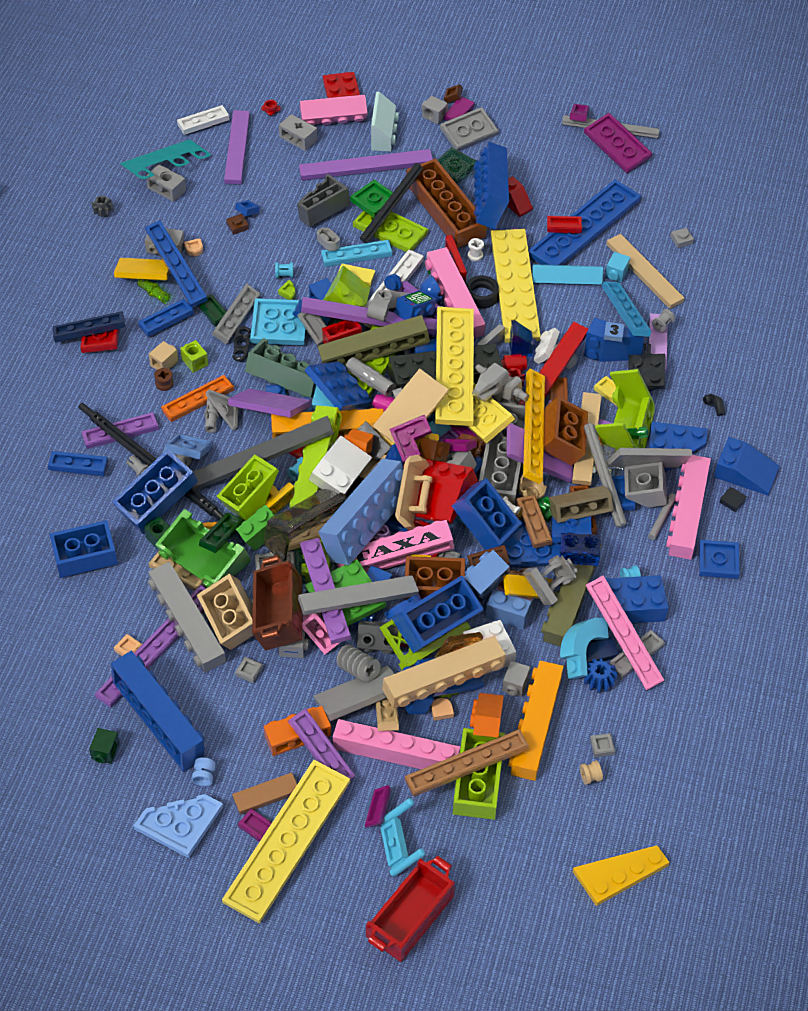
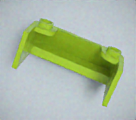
(634, 411)

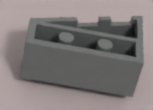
(324, 201)

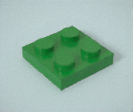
(371, 197)

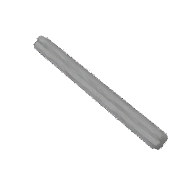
(633, 129)
(604, 473)

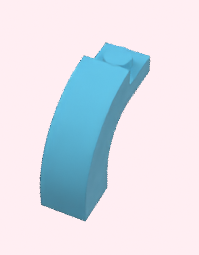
(576, 642)

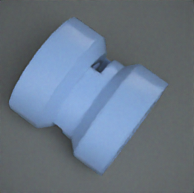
(203, 771)

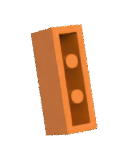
(487, 715)
(283, 738)

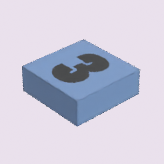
(614, 331)

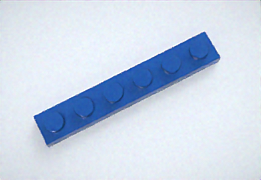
(176, 264)

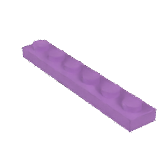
(322, 580)

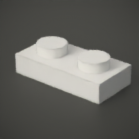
(546, 345)

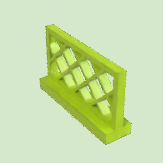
(411, 658)

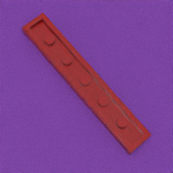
(562, 355)

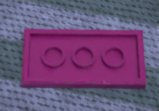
(618, 143)

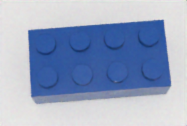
(155, 490)
(437, 614)

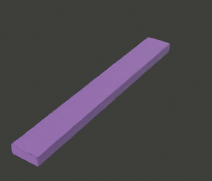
(364, 164)
(354, 313)
(149, 652)

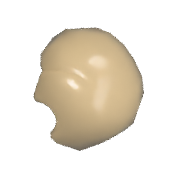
(527, 487)

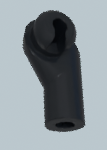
(715, 401)

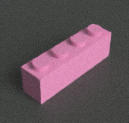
(334, 110)

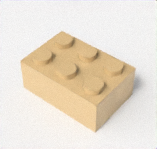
(228, 611)

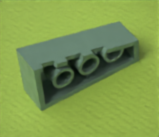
(279, 368)

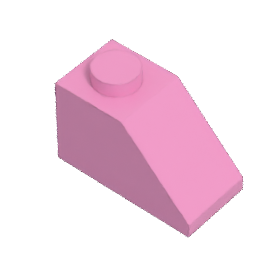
(315, 628)

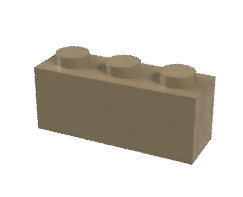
(581, 503)

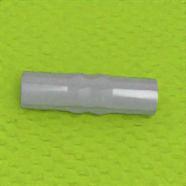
(370, 376)

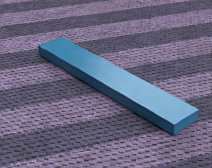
(626, 309)

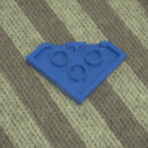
(677, 437)
(522, 552)

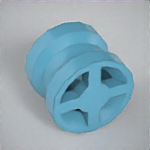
(631, 572)

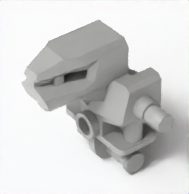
(498, 384)

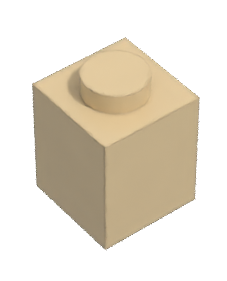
(163, 356)

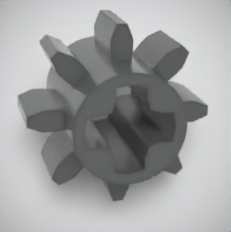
(102, 206)

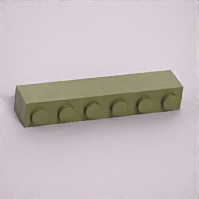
(376, 342)
(567, 607)

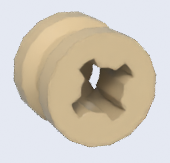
(591, 772)

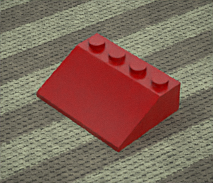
(447, 486)

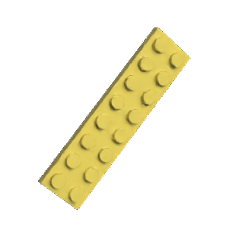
(514, 280)
(455, 365)
(286, 841)

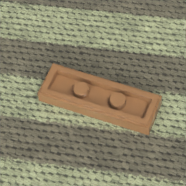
(534, 521)
(264, 793)

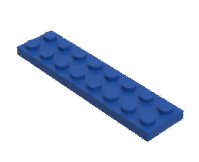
(596, 217)

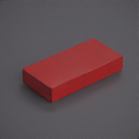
(564, 224)

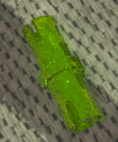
(154, 290)

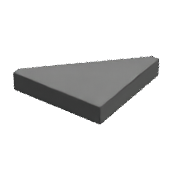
(228, 412)

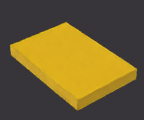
(141, 269)

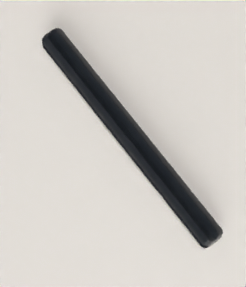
(391, 203)

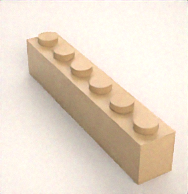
(443, 672)

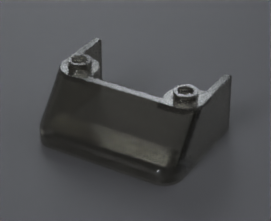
(300, 519)

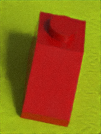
(518, 198)

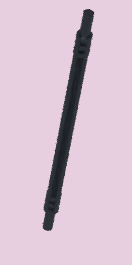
(145, 457)

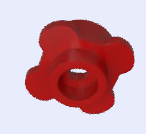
(270, 107)

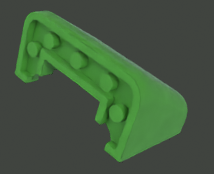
(182, 546)

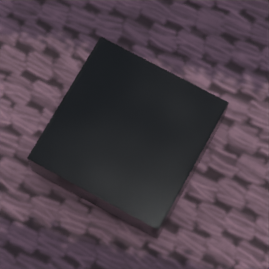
(732, 499)

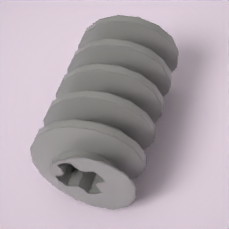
(358, 663)

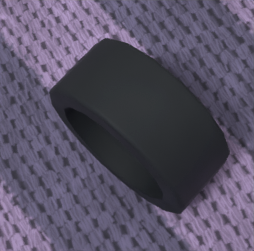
(487, 282)

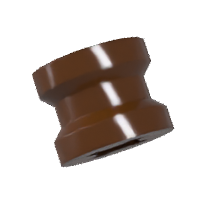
(163, 379)

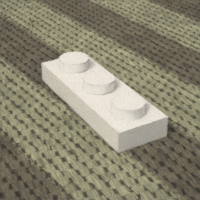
(203, 119)

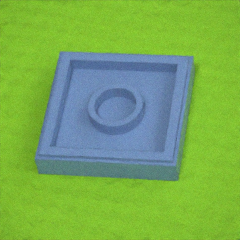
(188, 446)

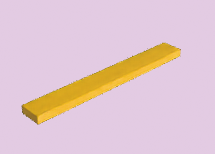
(534, 427)

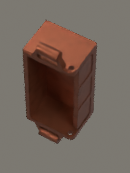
(276, 603)

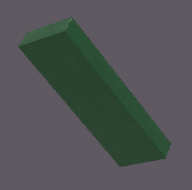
(220, 532)

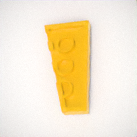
(616, 874)

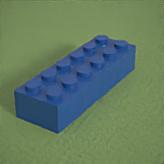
(491, 185)
(157, 710)

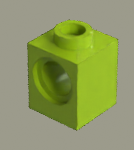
(194, 356)

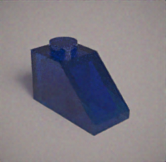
(521, 340)

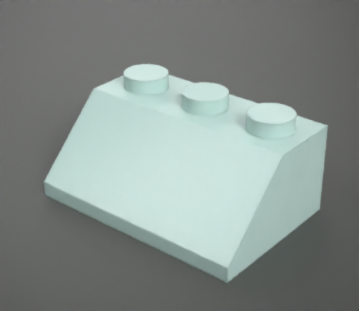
(383, 124)

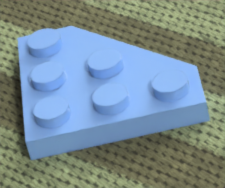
(180, 823)

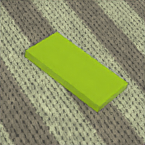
(398, 230)

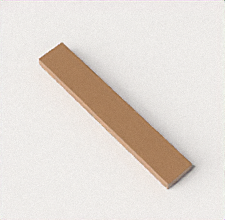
(466, 763)

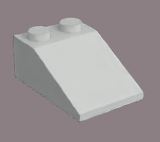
(340, 466)

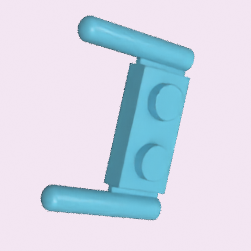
(395, 842)

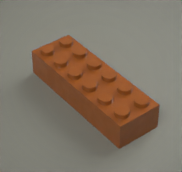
(447, 203)

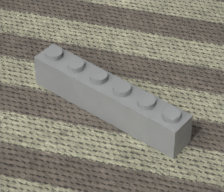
(187, 617)

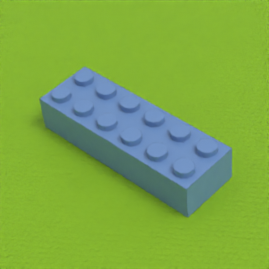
(363, 513)

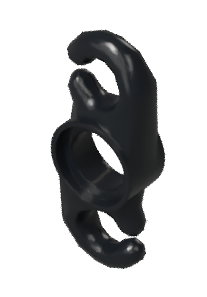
(241, 338)

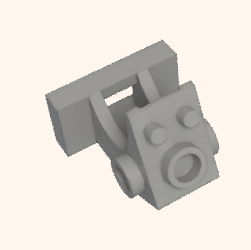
(564, 572)

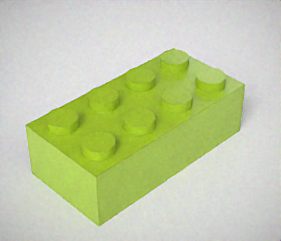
(477, 792)

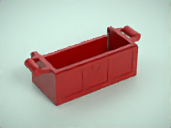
(411, 909)

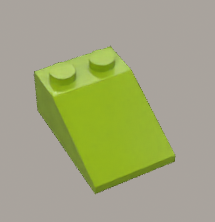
(348, 289)
(249, 488)

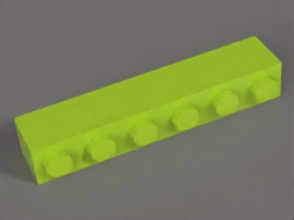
(314, 453)

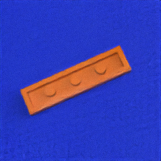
(195, 398)

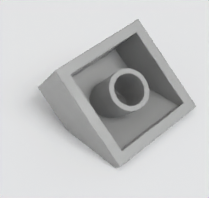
(646, 484)

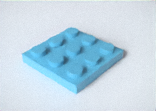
(276, 323)

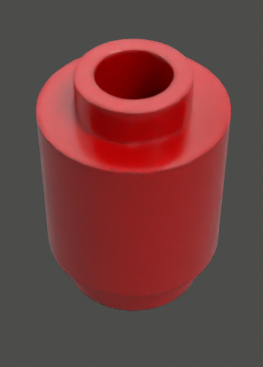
(514, 361)

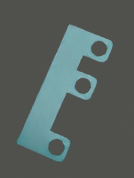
(168, 153)

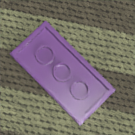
(269, 402)
(551, 464)

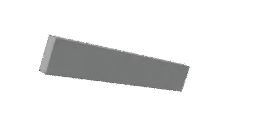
(357, 595)

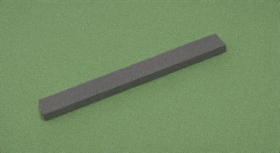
(267, 451)

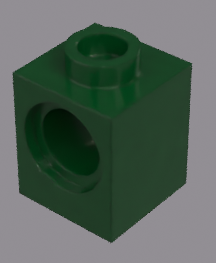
(155, 529)
(104, 746)

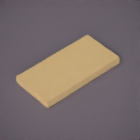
(417, 398)

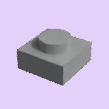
(682, 237)

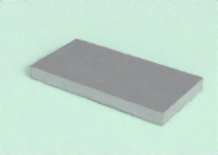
(636, 456)
(352, 695)

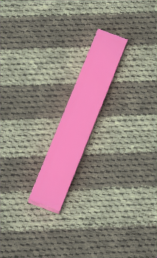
(624, 633)

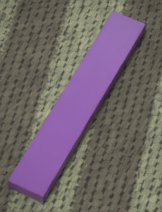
(237, 147)

